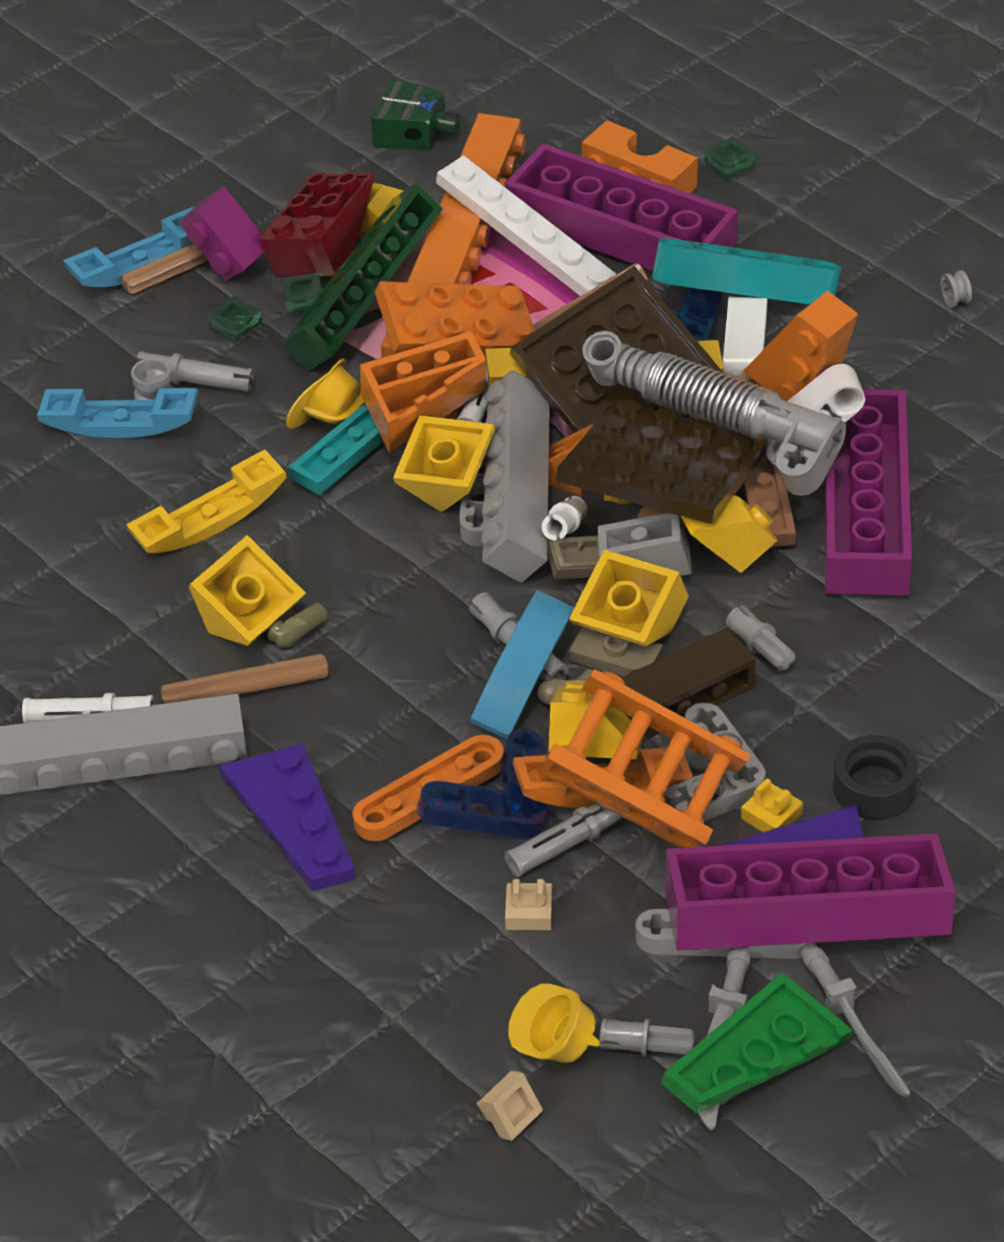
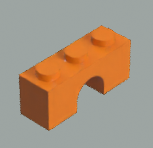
(618, 148)

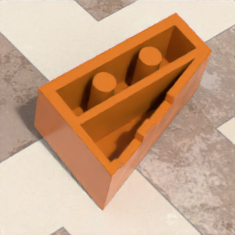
(805, 347)
(421, 382)

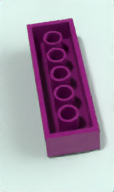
(615, 208)
(870, 502)
(808, 892)

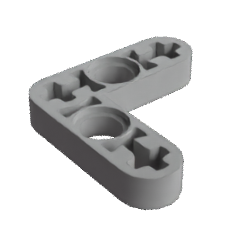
(730, 791)

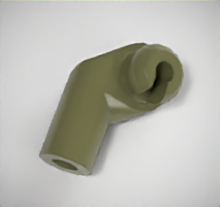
(297, 626)

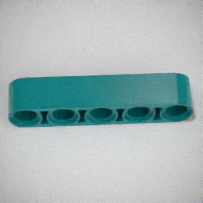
(743, 271)

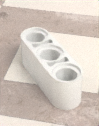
(744, 333)
(824, 397)

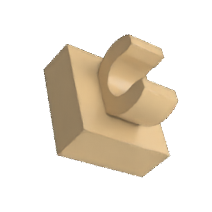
(528, 905)
(510, 1105)

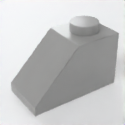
(651, 539)

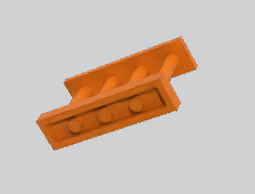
(608, 783)

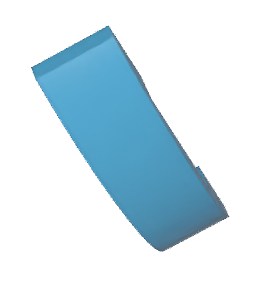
(101, 270)
(117, 418)
(521, 664)

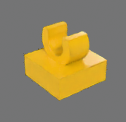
(771, 807)

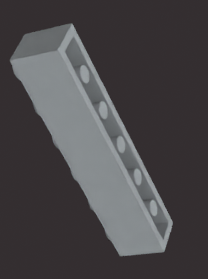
(516, 477)
(121, 744)

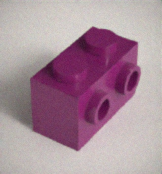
(223, 233)

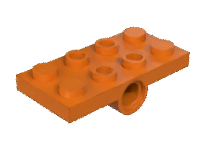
(436, 311)

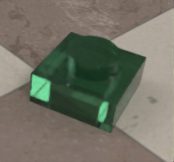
(729, 157)
(300, 292)
(234, 318)

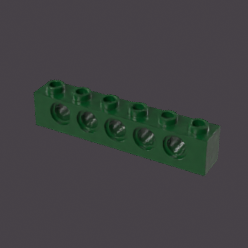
(353, 285)

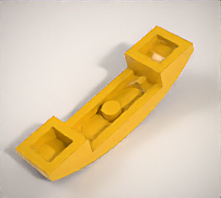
(213, 512)

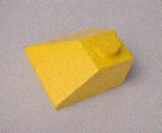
(737, 534)

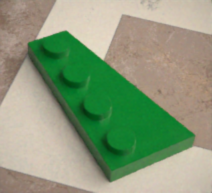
(757, 1042)

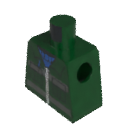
(411, 117)

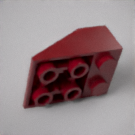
(318, 225)

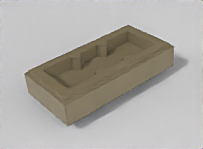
(573, 556)
(611, 653)

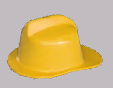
(328, 399)
(552, 1024)

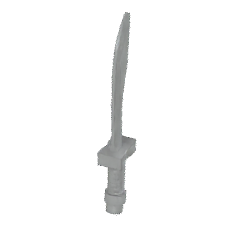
(840, 1000)
(725, 1003)

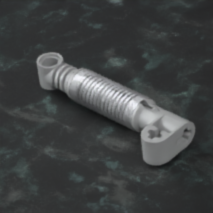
(756, 412)

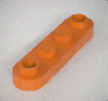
(395, 804)

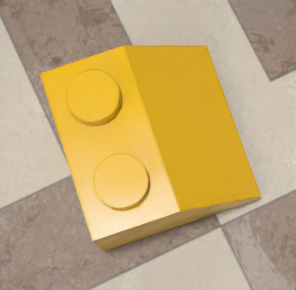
(630, 599)
(568, 710)

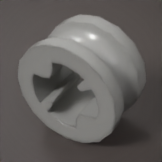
(956, 288)

